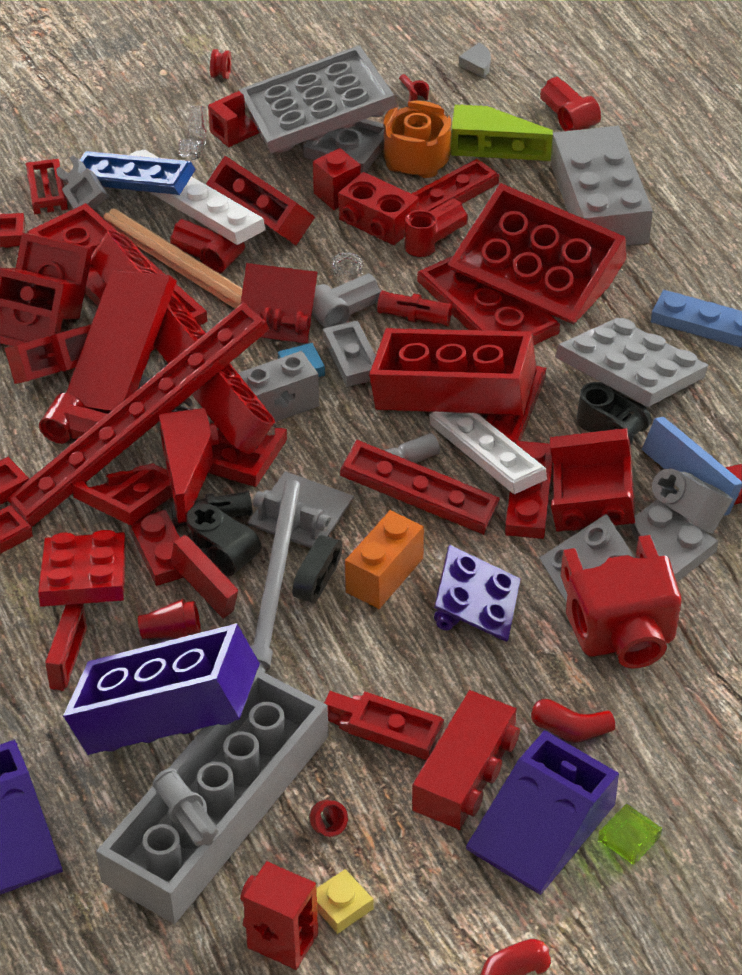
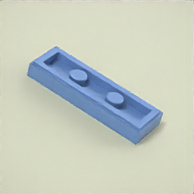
(677, 451)

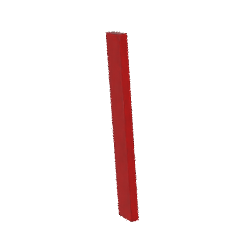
(138, 414)

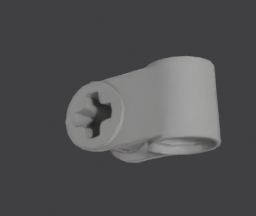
(695, 500)

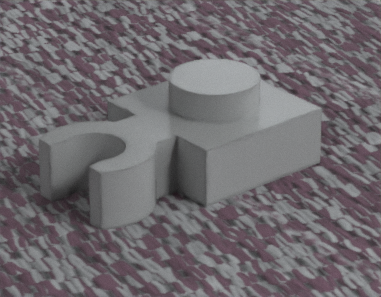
(82, 185)

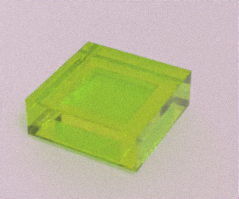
(630, 834)

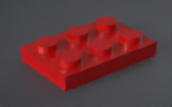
(83, 568)

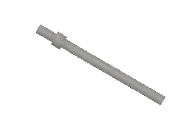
(275, 574)

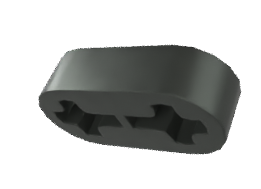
(317, 568)

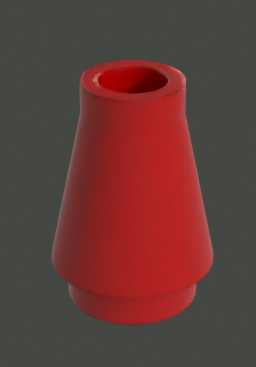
(170, 621)

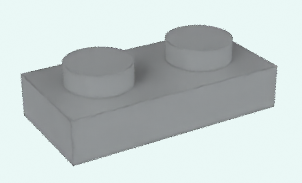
(350, 352)

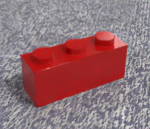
(256, 195)
(465, 760)

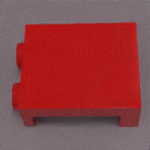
(592, 479)

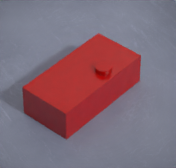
(453, 371)

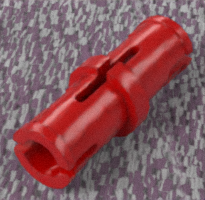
(414, 308)

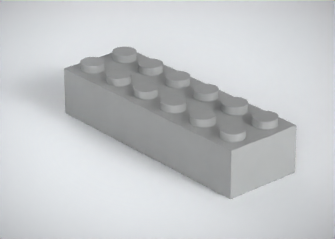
(239, 777)

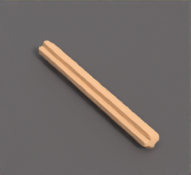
(175, 258)

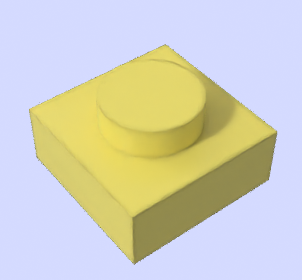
(343, 901)

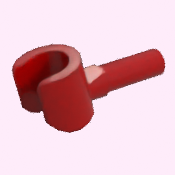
(415, 88)

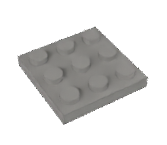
(632, 361)

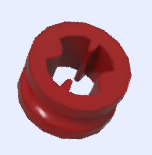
(220, 64)

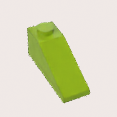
(496, 134)

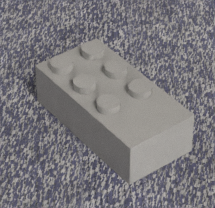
(602, 181)

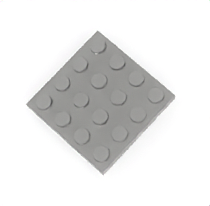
(317, 99)

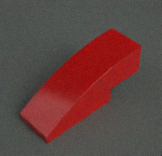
(46, 354)

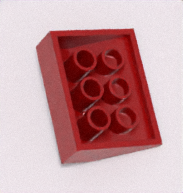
(540, 254)

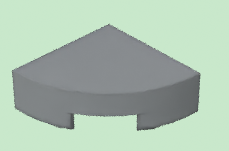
(476, 60)

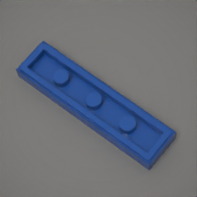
(139, 172)

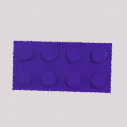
(162, 690)

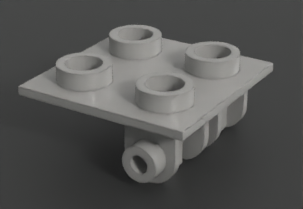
(315, 514)
(593, 546)

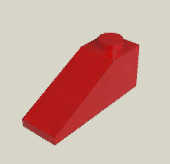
(188, 454)

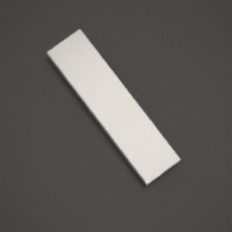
(490, 449)

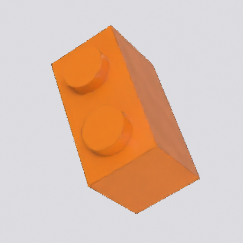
(384, 559)

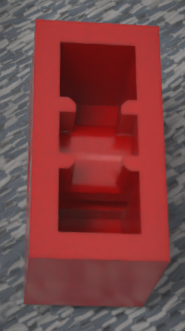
(280, 914)

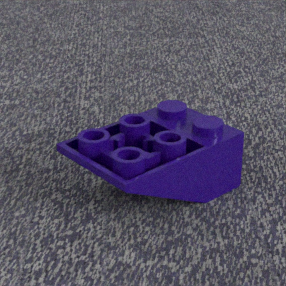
(544, 812)
(25, 840)

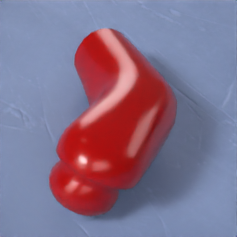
(570, 724)
(519, 959)

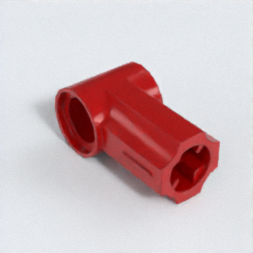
(571, 108)
(428, 227)
(205, 244)
(68, 419)

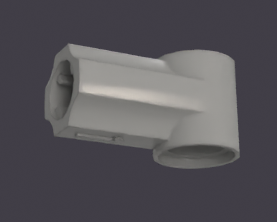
(335, 305)

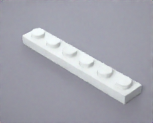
(213, 209)

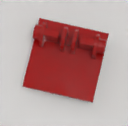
(282, 299)

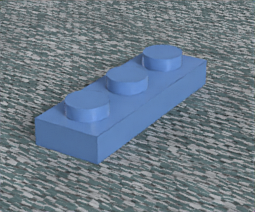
(698, 317)

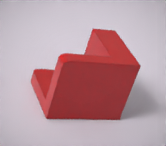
(229, 120)

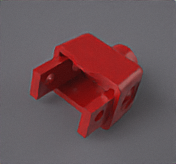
(623, 604)

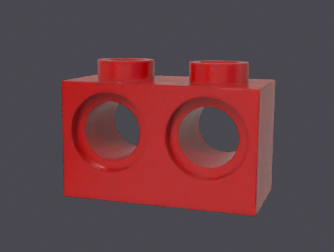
(376, 207)

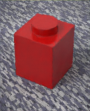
(332, 174)

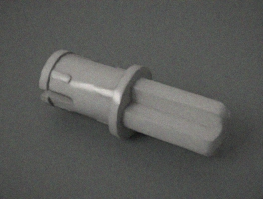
(185, 807)

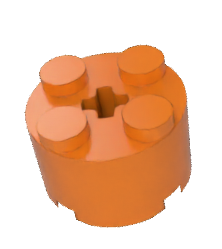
(417, 139)

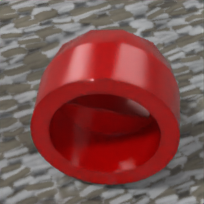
(334, 814)

